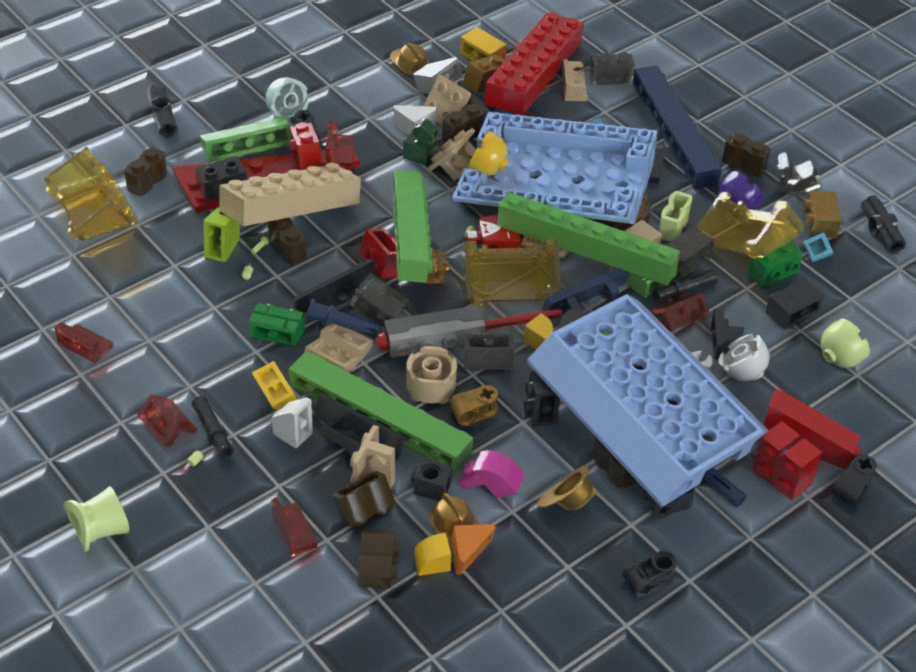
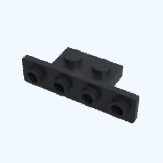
(336, 290)
(348, 426)

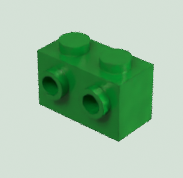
(776, 265)

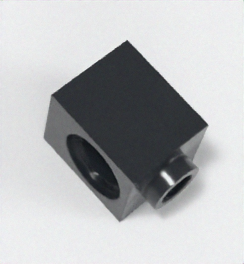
(432, 479)

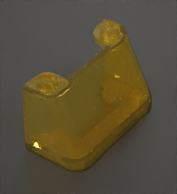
(90, 197)
(747, 230)
(511, 273)

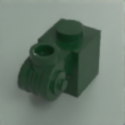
(421, 142)

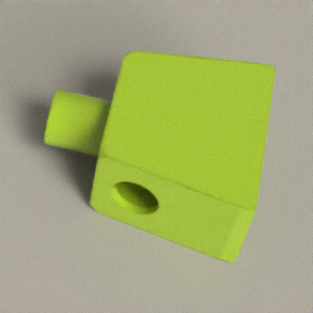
(220, 228)

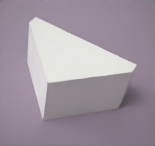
(408, 116)

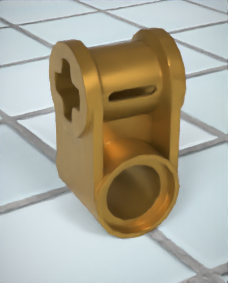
(472, 406)

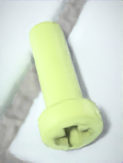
(264, 241)

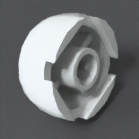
(746, 358)

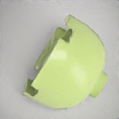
(843, 345)

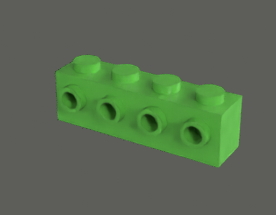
(246, 139)

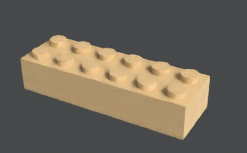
(289, 194)

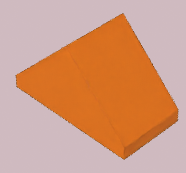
(468, 543)

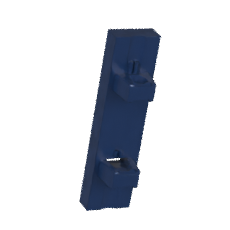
(603, 284)

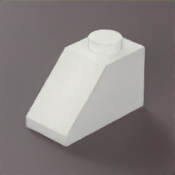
(293, 422)

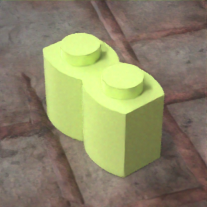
(675, 215)

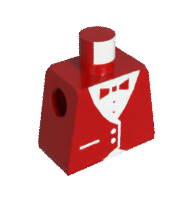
(493, 235)

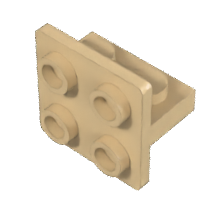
(446, 97)
(455, 155)
(373, 457)

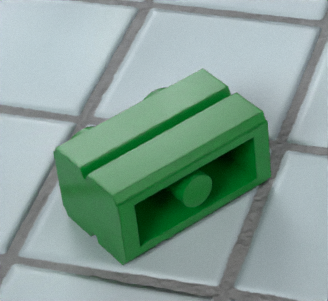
(277, 324)

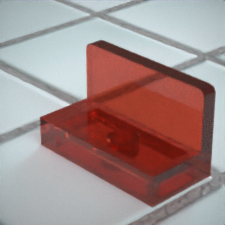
(338, 148)
(683, 310)
(82, 341)
(165, 419)
(293, 527)

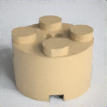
(431, 375)

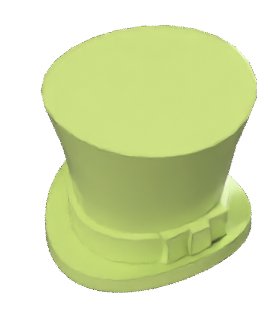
(97, 517)

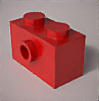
(305, 145)
(381, 248)

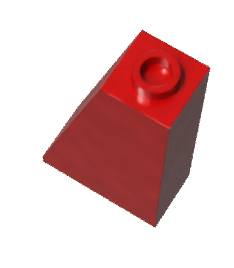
(831, 438)

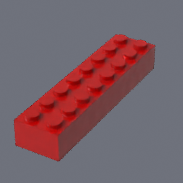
(533, 63)

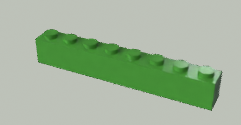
(411, 227)
(588, 238)
(422, 432)

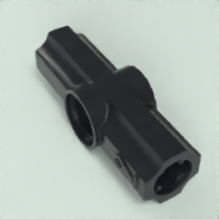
(162, 111)
(883, 224)

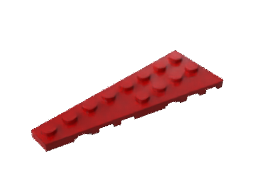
(254, 167)

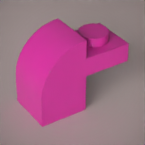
(495, 471)

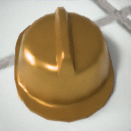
(409, 58)
(571, 492)
(450, 513)

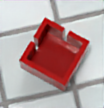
(788, 471)

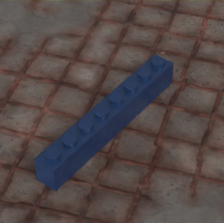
(676, 127)

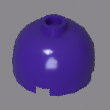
(741, 190)

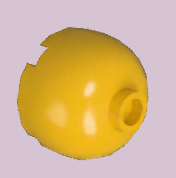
(490, 155)

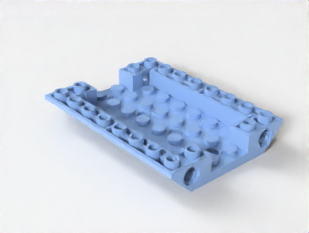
(605, 158)
(630, 406)

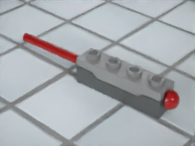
(443, 329)

